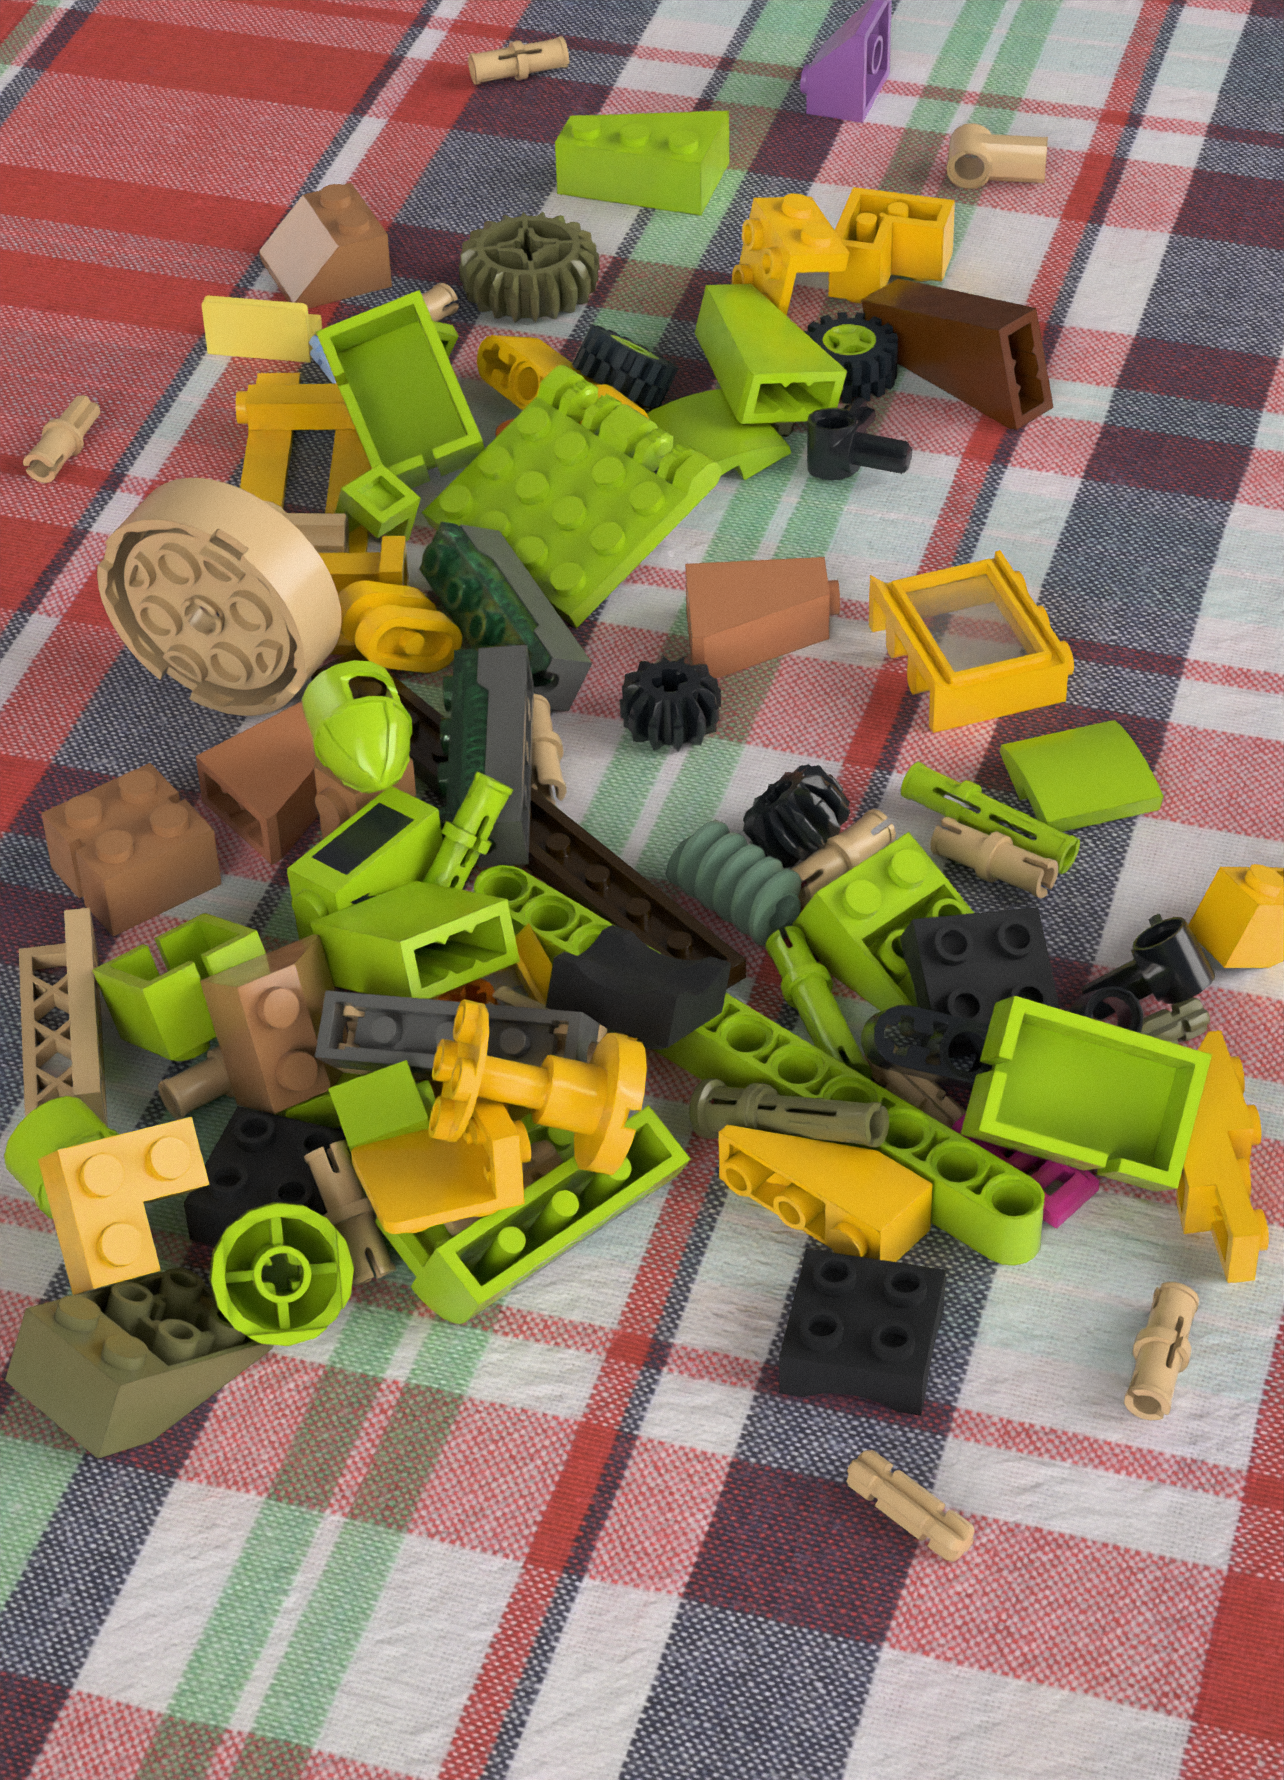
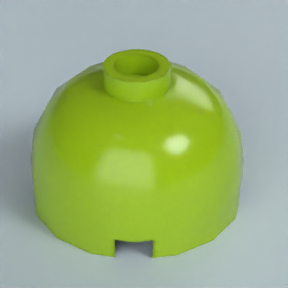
(281, 1273)

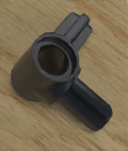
(841, 444)
(1164, 964)

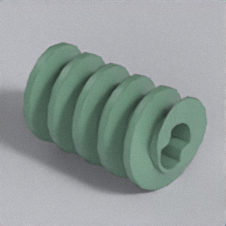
(736, 881)

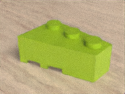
(644, 158)

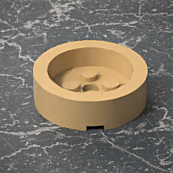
(232, 556)

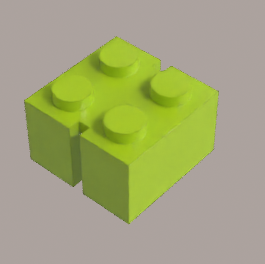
(170, 1009)

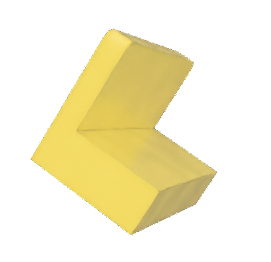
(259, 328)

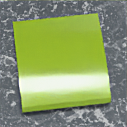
(711, 428)
(1082, 776)

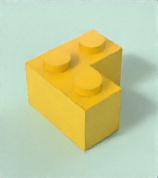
(891, 237)
(101, 1195)

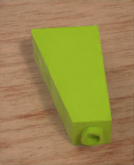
(764, 358)

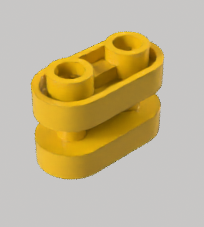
(397, 627)

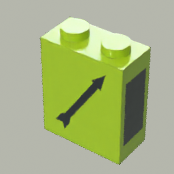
(366, 856)

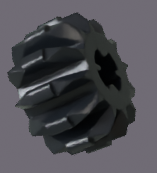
(670, 703)
(797, 815)

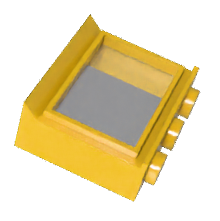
(972, 641)

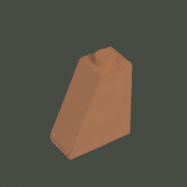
(756, 610)
(264, 782)

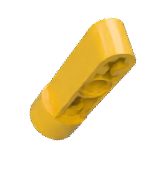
(519, 365)

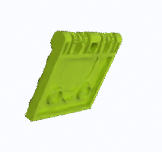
(576, 495)

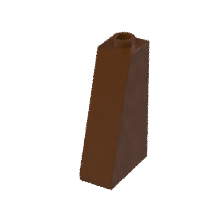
(969, 347)

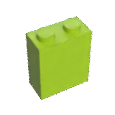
(417, 941)

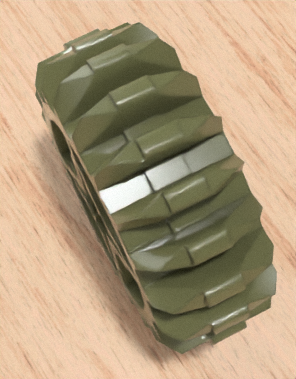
(529, 267)

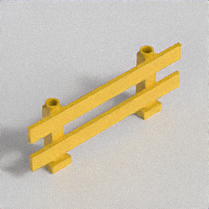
(273, 412)

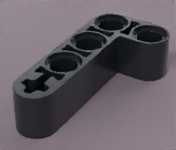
(942, 1028)

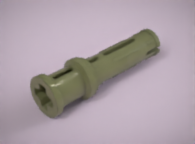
(765, 1110)

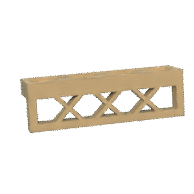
(77, 1038)

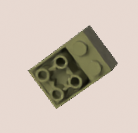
(128, 1358)

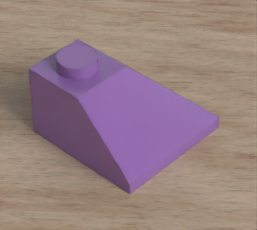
(850, 65)

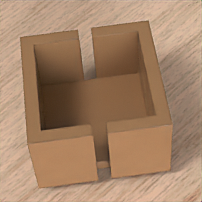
(131, 849)

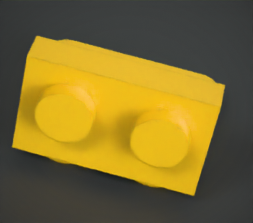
(786, 239)
(436, 1181)

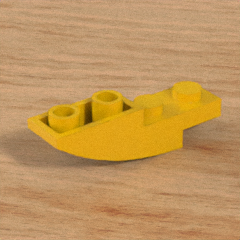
(1216, 1171)

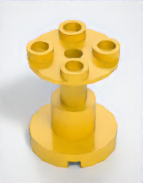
(562, 1093)

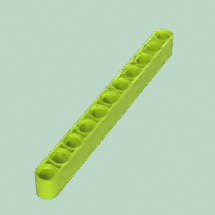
(972, 1190)

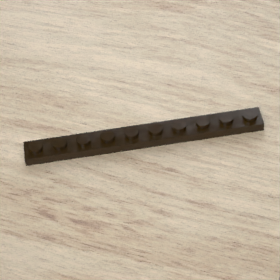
(567, 854)

